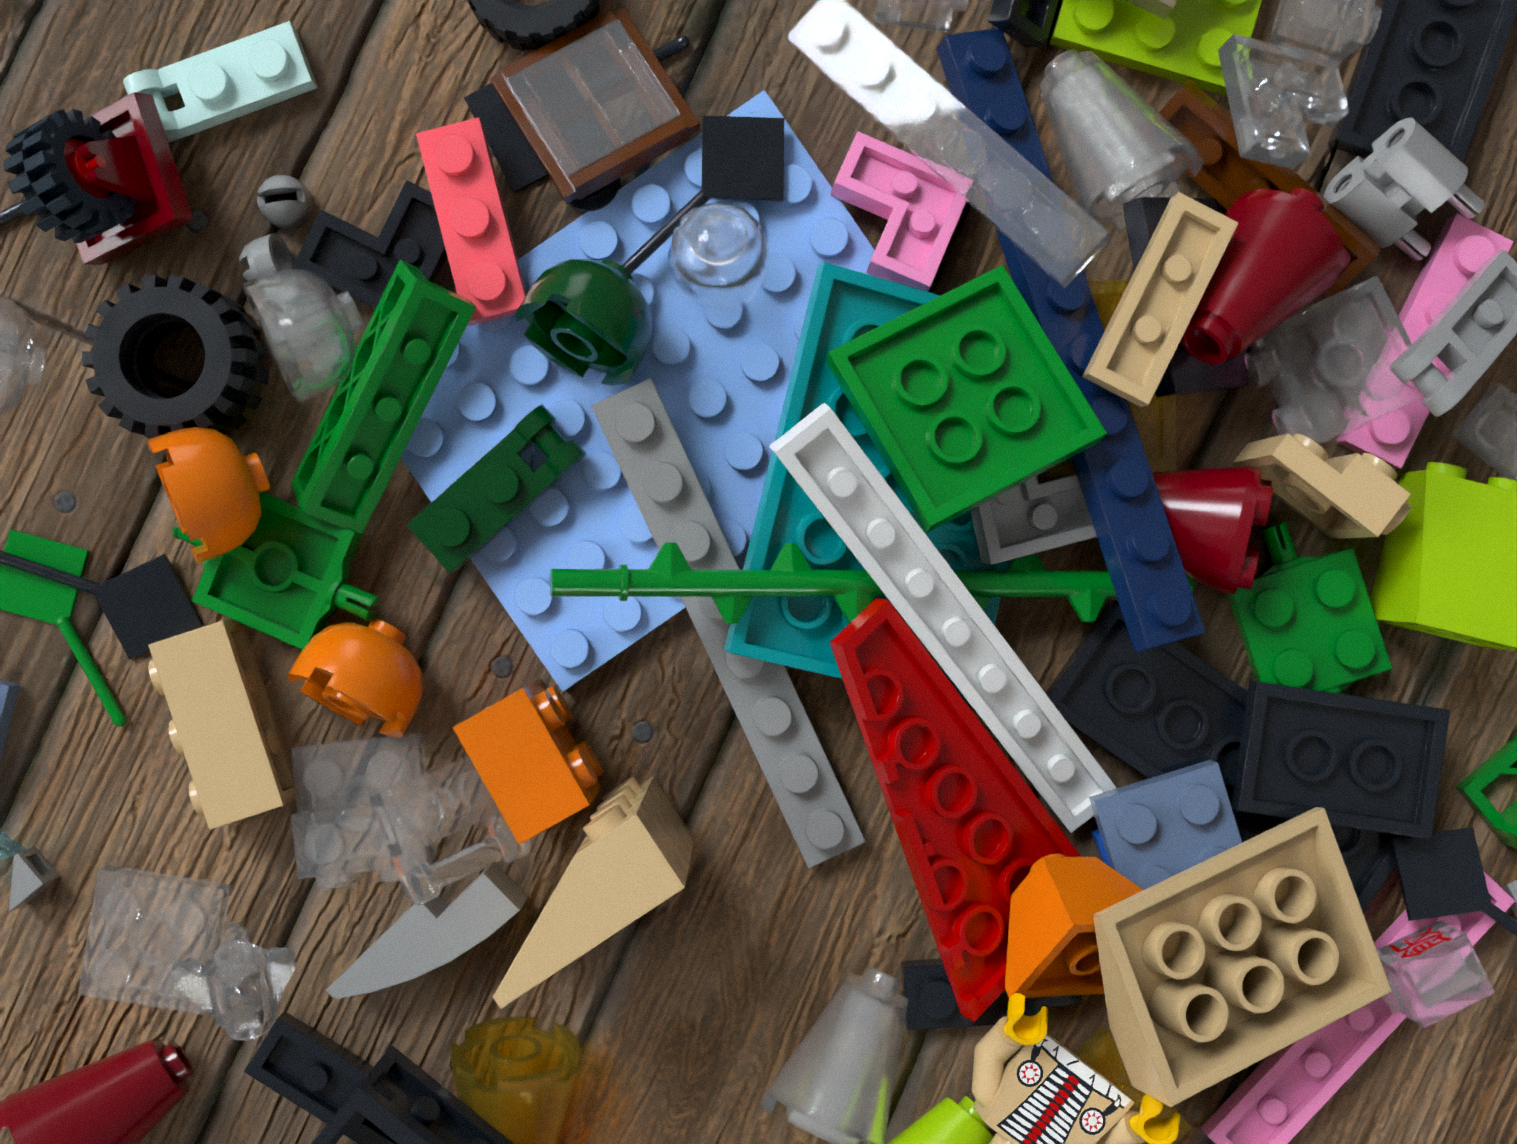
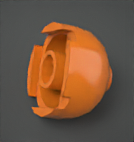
(211, 488)
(362, 674)

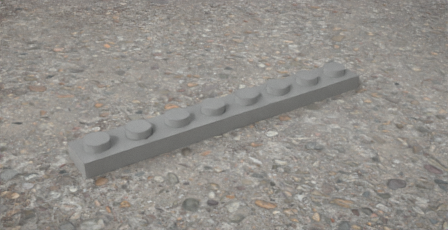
(757, 689)

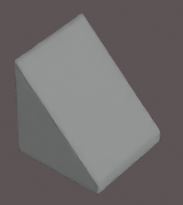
(29, 877)

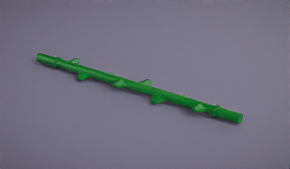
(793, 577)

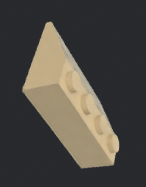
(625, 867)
(1235, 959)

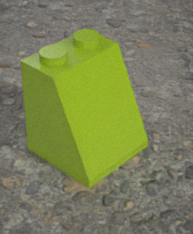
(1452, 559)

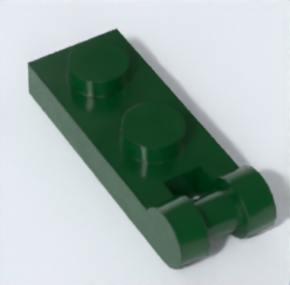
(495, 491)

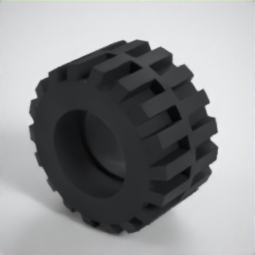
(128, 343)

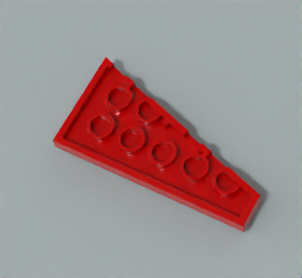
(952, 796)

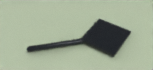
(738, 163)
(139, 604)
(1444, 877)

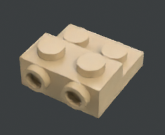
(1337, 494)

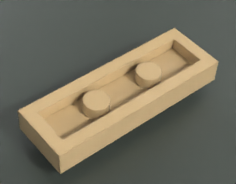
(1160, 299)

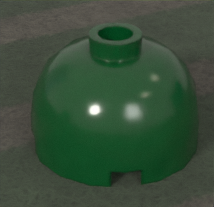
(588, 318)

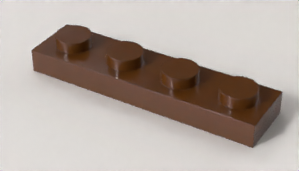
(1229, 175)

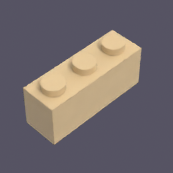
(222, 722)

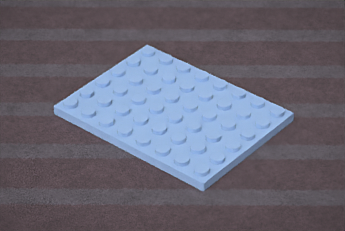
(712, 367)

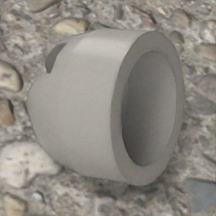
(287, 213)
(265, 256)

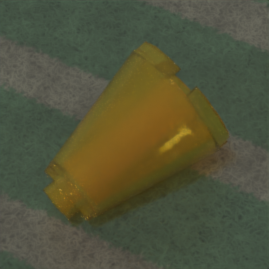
(517, 1076)

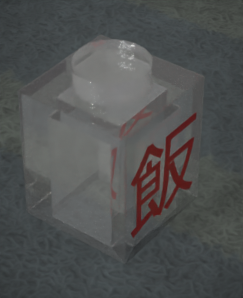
(1433, 974)

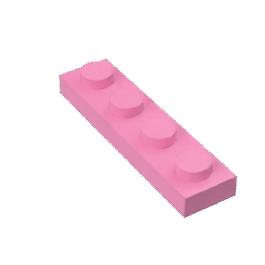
(1450, 264)

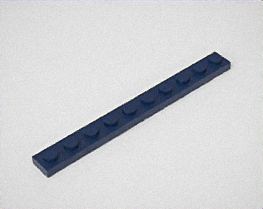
(1116, 470)

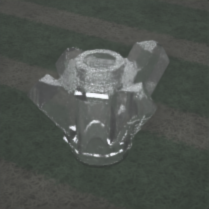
(238, 983)

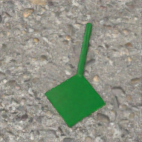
(52, 601)

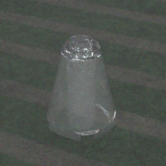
(1111, 137)
(846, 1064)

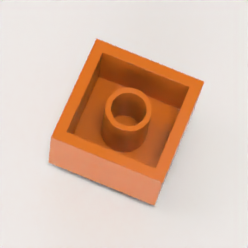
(531, 759)

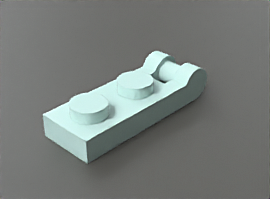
(228, 80)

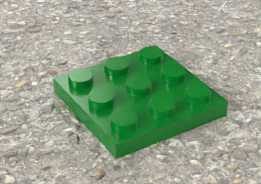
(965, 398)

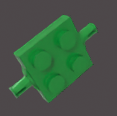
(285, 575)
(1309, 619)

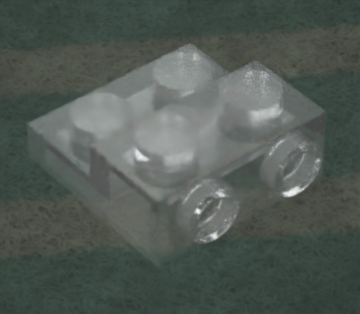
(1334, 364)
(335, 819)

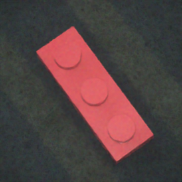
(473, 219)

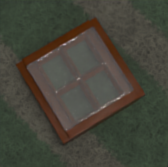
(595, 104)

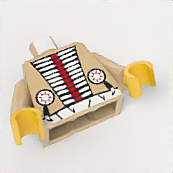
(1046, 1094)

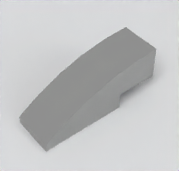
(432, 935)

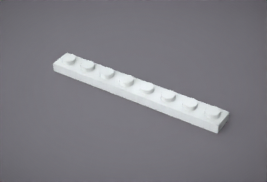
(941, 612)

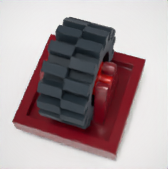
(100, 177)

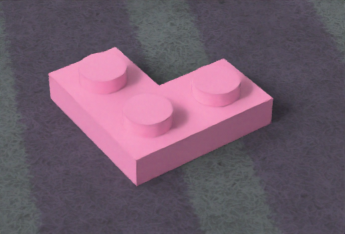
(913, 200)

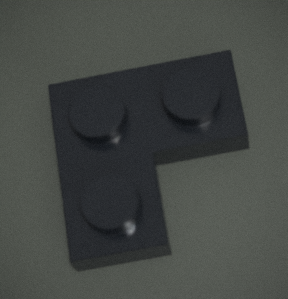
(365, 263)

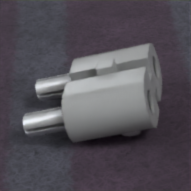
(1397, 183)

